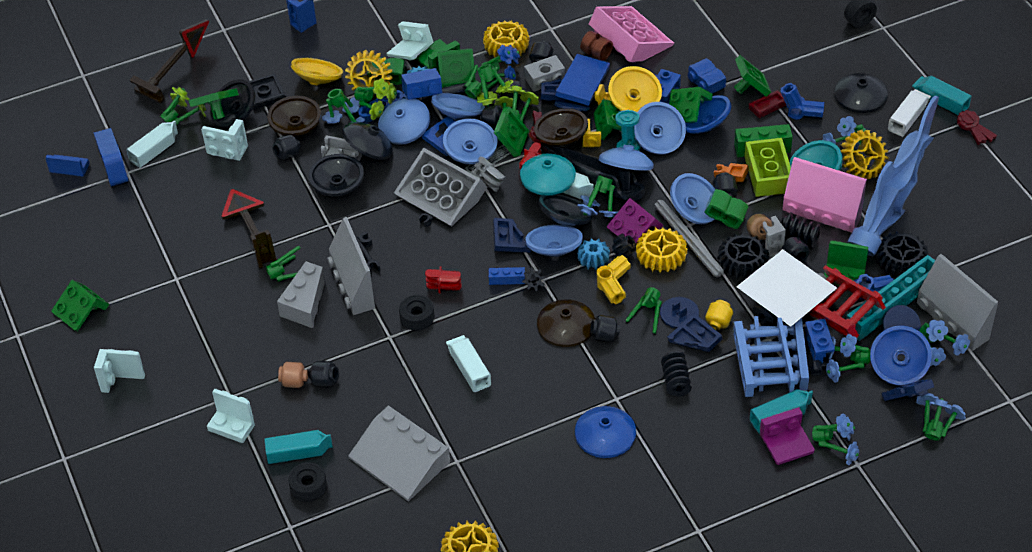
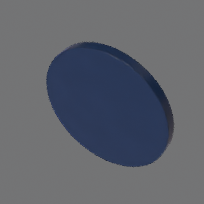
(572, 105)
(677, 310)
(901, 316)

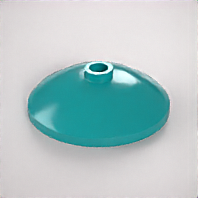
(821, 153)
(547, 174)

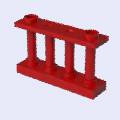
(834, 319)

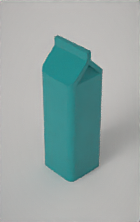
(949, 96)
(787, 402)
(297, 446)

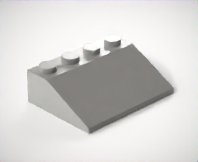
(440, 187)
(351, 270)
(958, 302)
(399, 453)

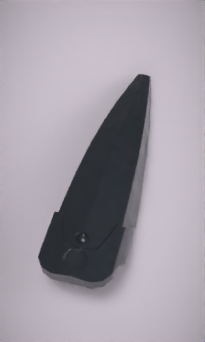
(590, 166)

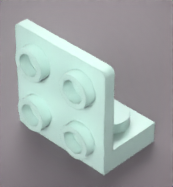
(415, 41)
(226, 144)
(117, 363)
(232, 416)

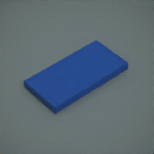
(582, 79)

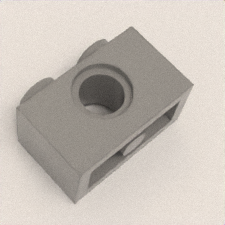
(543, 71)

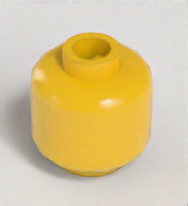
(719, 314)

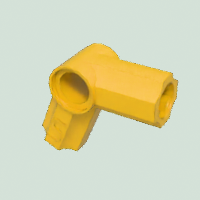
(608, 276)

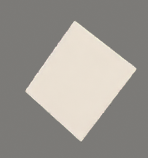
(786, 287)

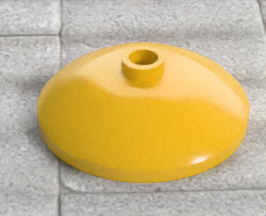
(316, 70)
(635, 82)

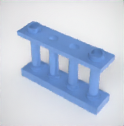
(796, 344)
(748, 366)

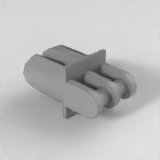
(488, 174)

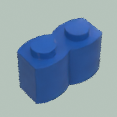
(707, 76)

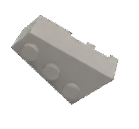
(302, 295)

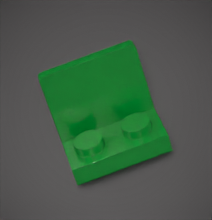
(430, 57)
(688, 101)
(605, 118)
(847, 258)
(76, 304)

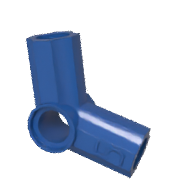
(798, 106)
(873, 284)

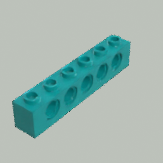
(898, 292)

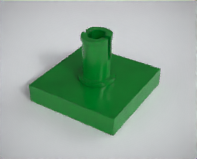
(455, 66)
(750, 76)
(214, 101)
(511, 131)

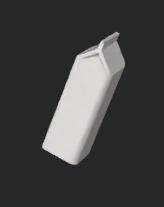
(908, 112)

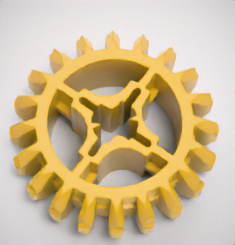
(505, 34)
(368, 58)
(867, 141)
(650, 254)
(465, 539)

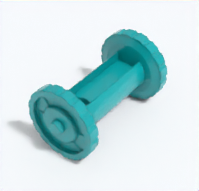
(627, 120)

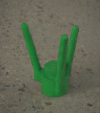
(474, 89)
(276, 268)
(650, 299)

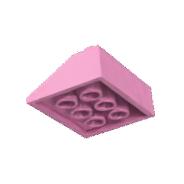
(629, 32)
(824, 195)

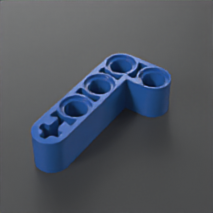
(111, 156)

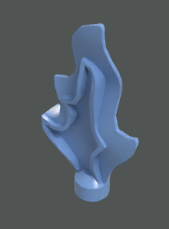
(894, 185)

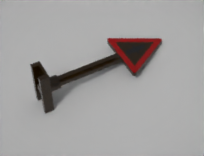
(191, 40)
(241, 204)

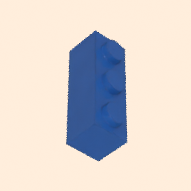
(506, 276)

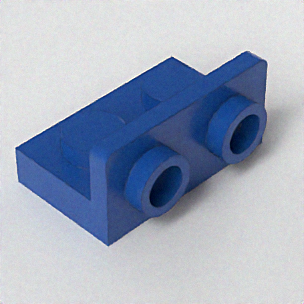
(818, 339)

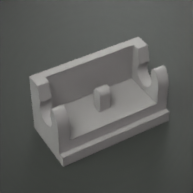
(338, 146)
(774, 236)

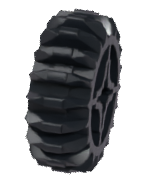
(891, 249)
(742, 255)

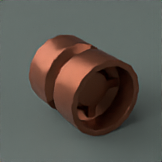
(596, 45)

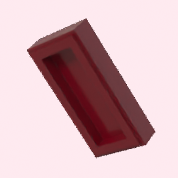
(767, 104)

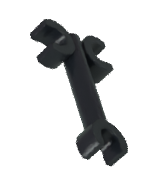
(366, 243)

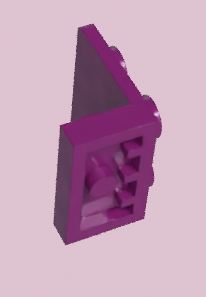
(633, 221)
(785, 436)

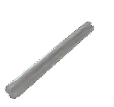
(690, 239)

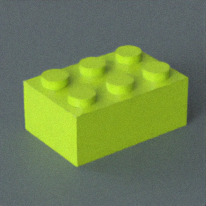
(767, 166)

